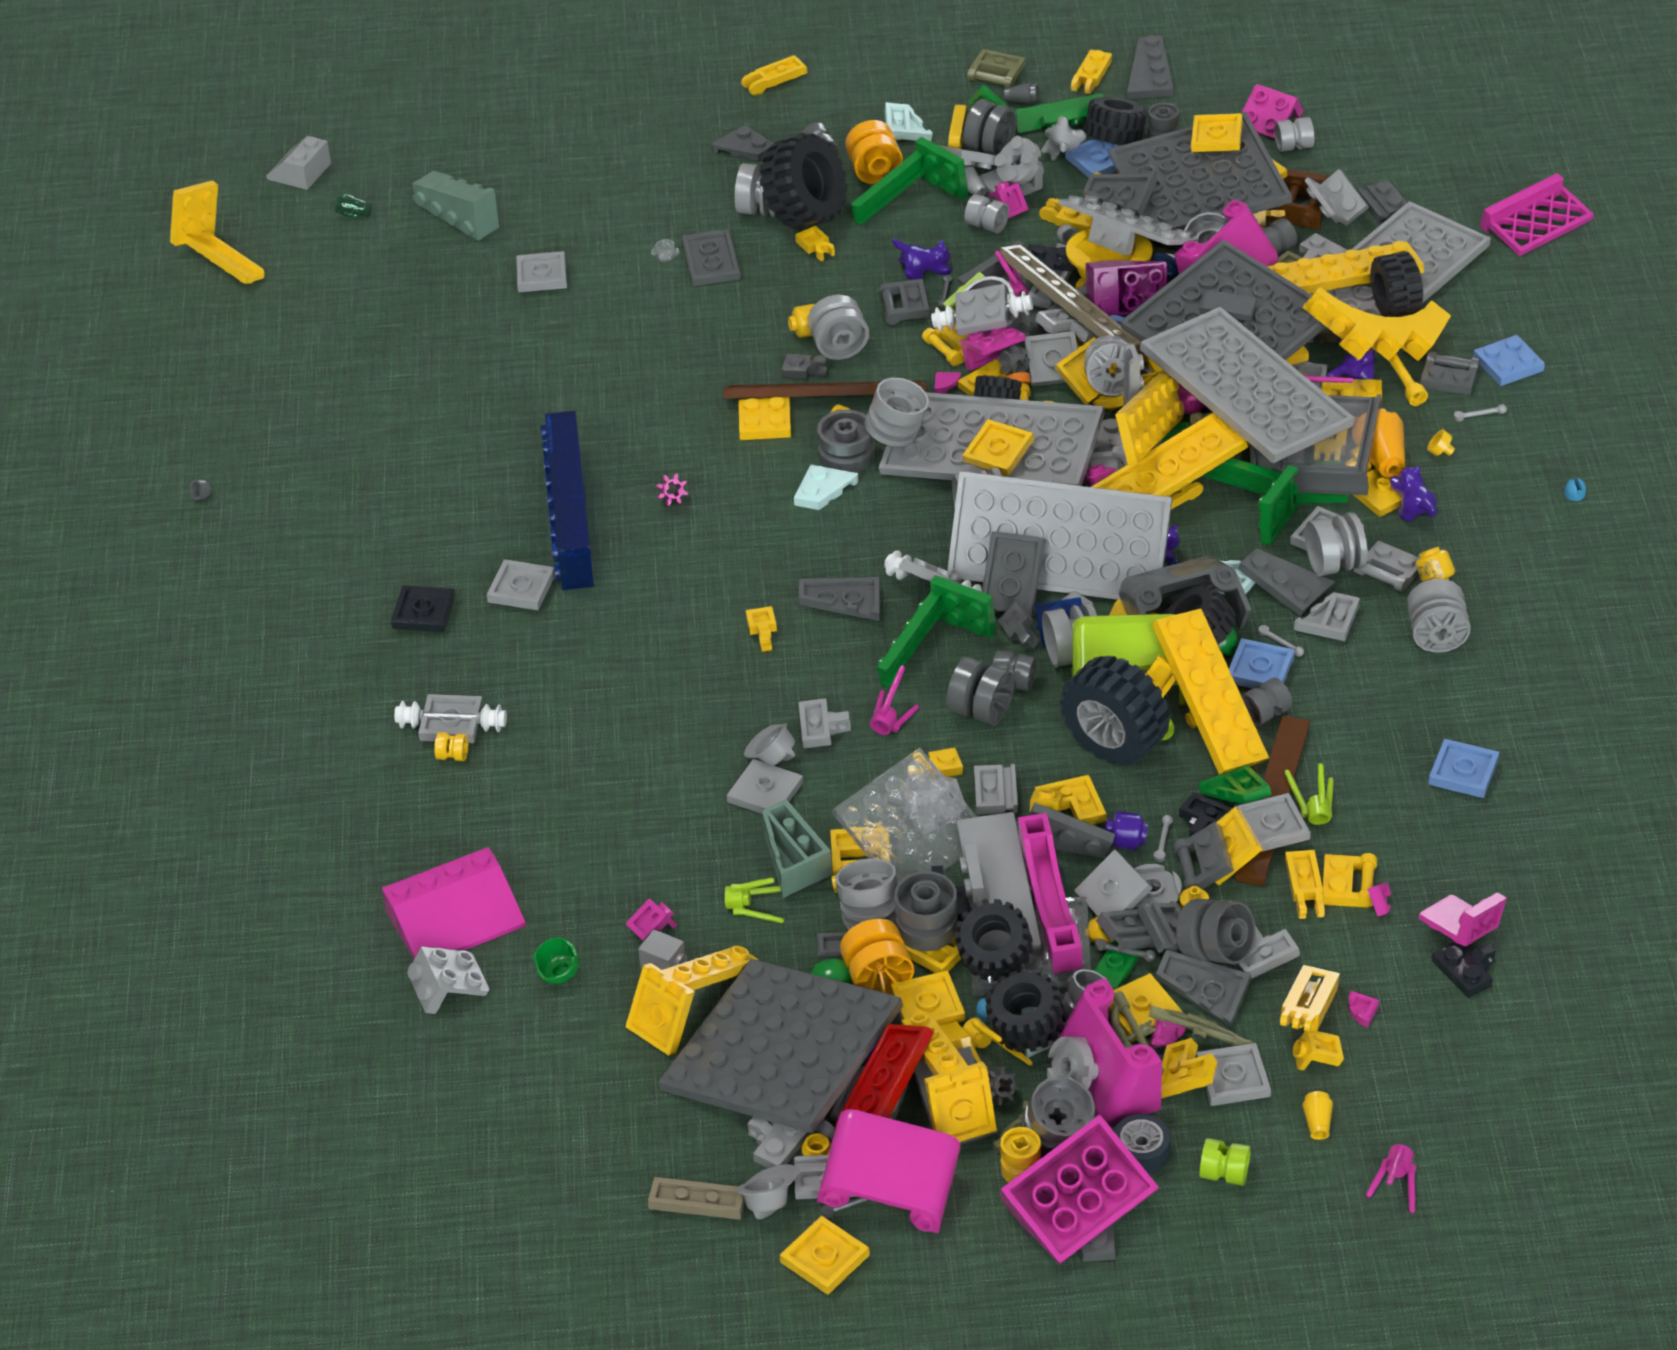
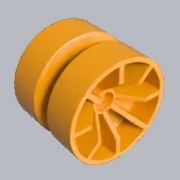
(872, 150)
(876, 955)

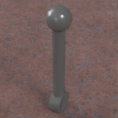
(947, 280)
(1101, 944)
(828, 1212)

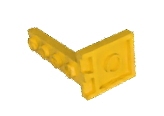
(195, 225)
(666, 994)
(957, 1092)

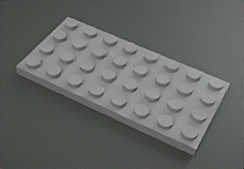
(1438, 241)
(1247, 384)
(1060, 447)
(1089, 532)

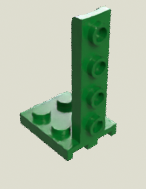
(930, 163)
(1277, 489)
(947, 602)

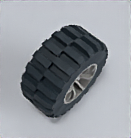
(1114, 710)

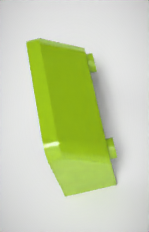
(1118, 636)

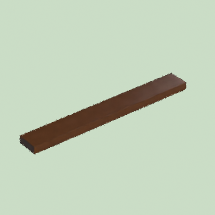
(806, 389)
(1284, 756)

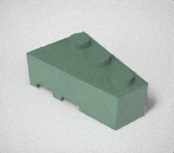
(794, 848)

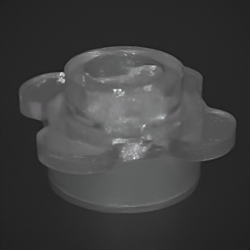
(665, 250)

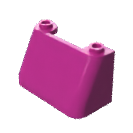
(1241, 231)
(1127, 1077)
(890, 1166)

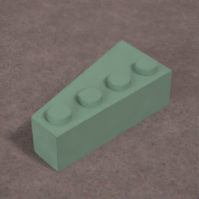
(458, 203)

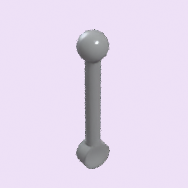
(1459, 415)
(1263, 630)
(1159, 855)

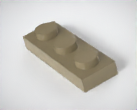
(696, 1198)

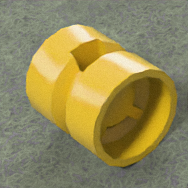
(1019, 1151)

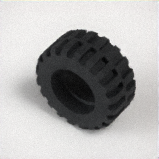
(803, 181)

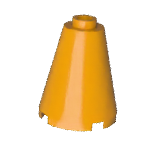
(1388, 444)

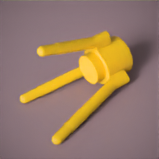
(982, 1036)

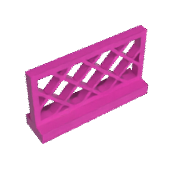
(1524, 204)

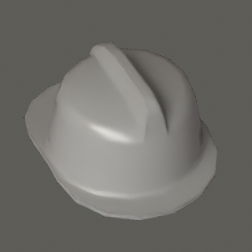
(772, 745)
(768, 1189)

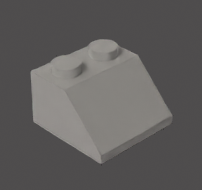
(302, 163)

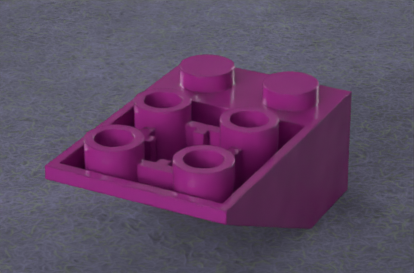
(1123, 285)

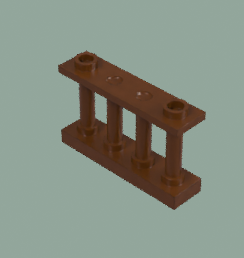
(1299, 214)

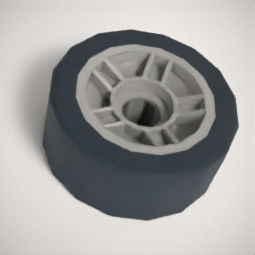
(1146, 1139)

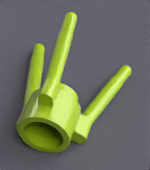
(1319, 807)
(739, 896)

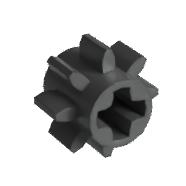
(1013, 359)
(1001, 1085)

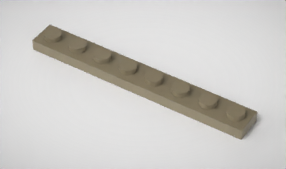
(1064, 294)

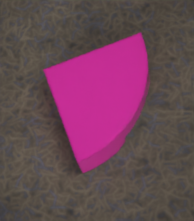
(946, 381)
(1379, 898)
(1362, 1008)
(1165, 1034)

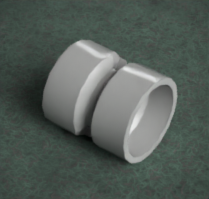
(1294, 134)
(986, 214)

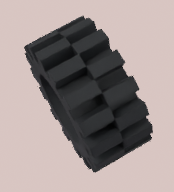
(997, 387)

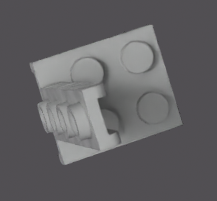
(1133, 382)

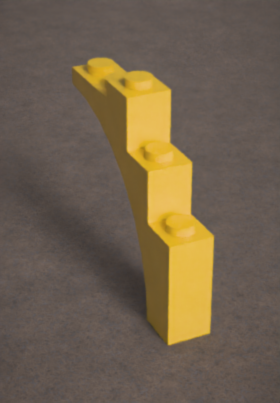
(1384, 334)

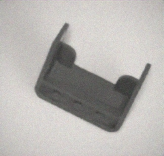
(1145, 591)

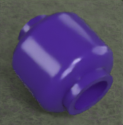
(1128, 829)

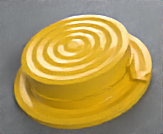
(1081, 251)

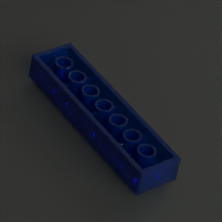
(566, 501)

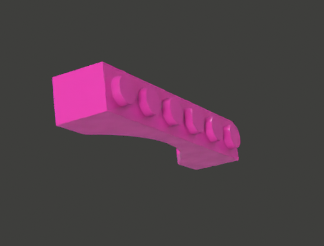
(1053, 912)

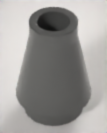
(1024, 93)

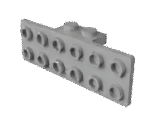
(1117, 228)
(996, 870)

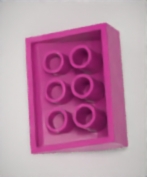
(454, 905)
(1078, 1190)

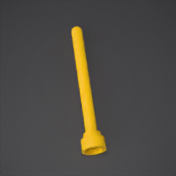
(1415, 392)

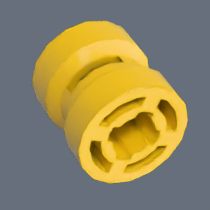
(451, 746)

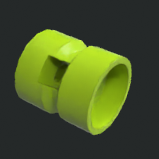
(1225, 1162)

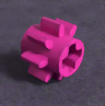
(669, 497)

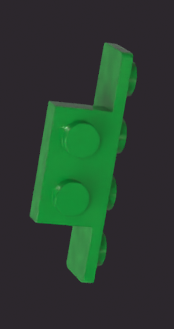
(1046, 115)

